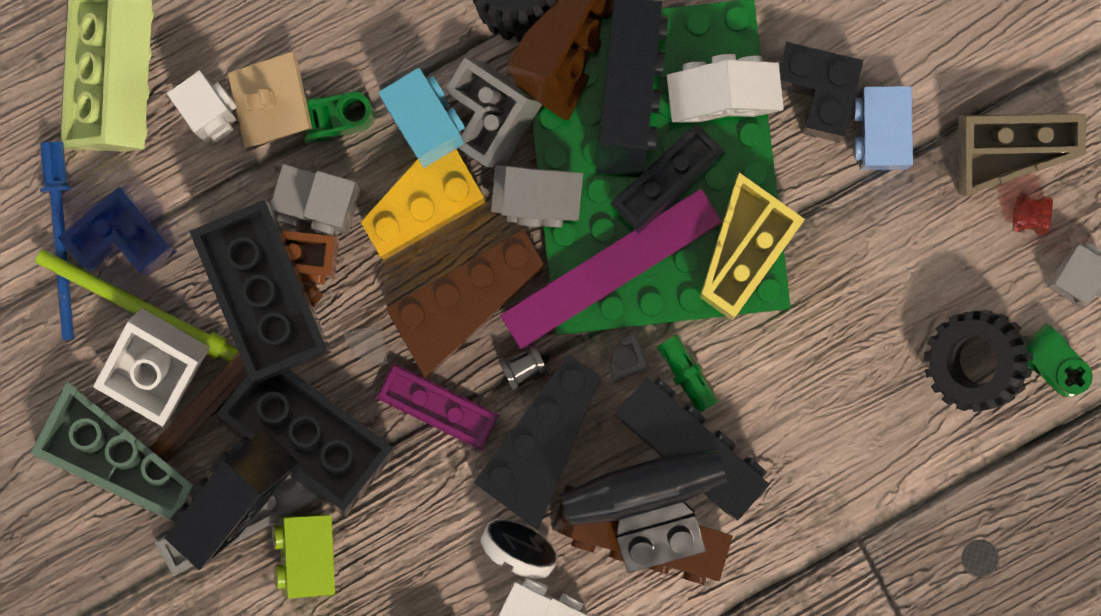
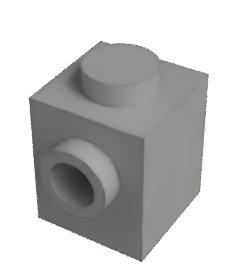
(1079, 275)

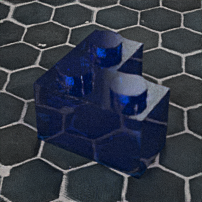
(113, 226)

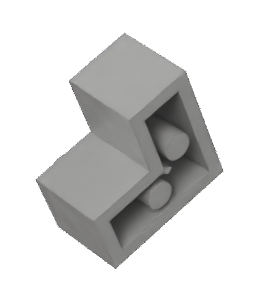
(500, 112)
(536, 195)
(315, 199)

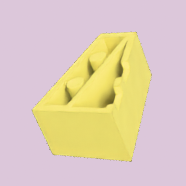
(747, 246)

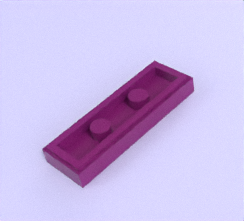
(437, 406)

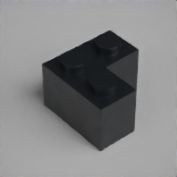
(829, 81)

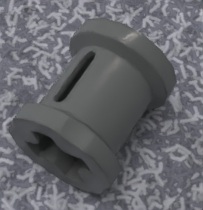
(523, 366)

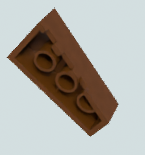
(457, 305)
(603, 534)

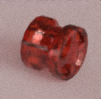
(1032, 214)

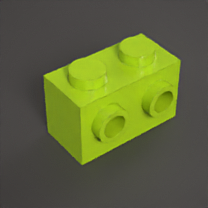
(305, 555)

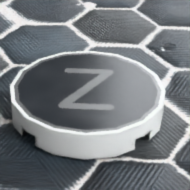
(520, 547)

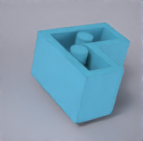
(422, 116)

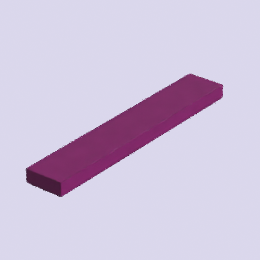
(610, 269)

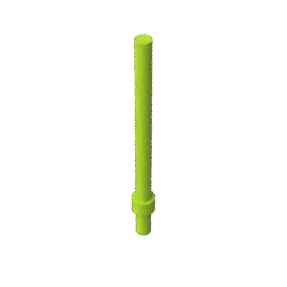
(216, 342)

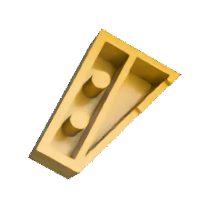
(422, 204)

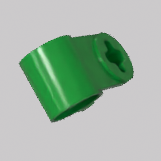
(333, 117)
(1053, 357)

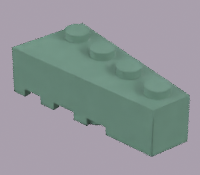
(105, 454)

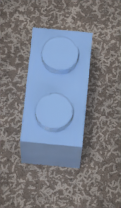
(884, 128)

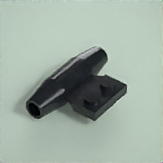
(650, 506)

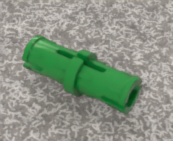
(687, 373)

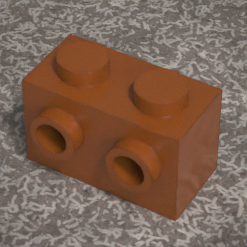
(313, 255)

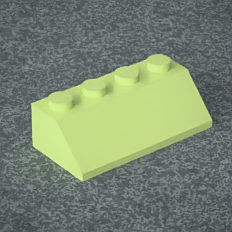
(106, 75)

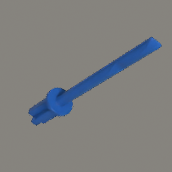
(55, 183)

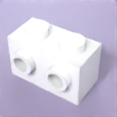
(204, 107)

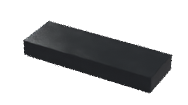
(667, 178)

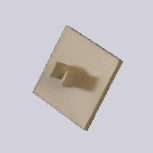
(270, 100)

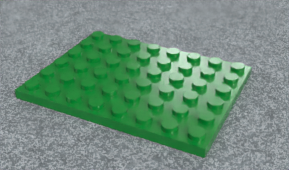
(673, 286)

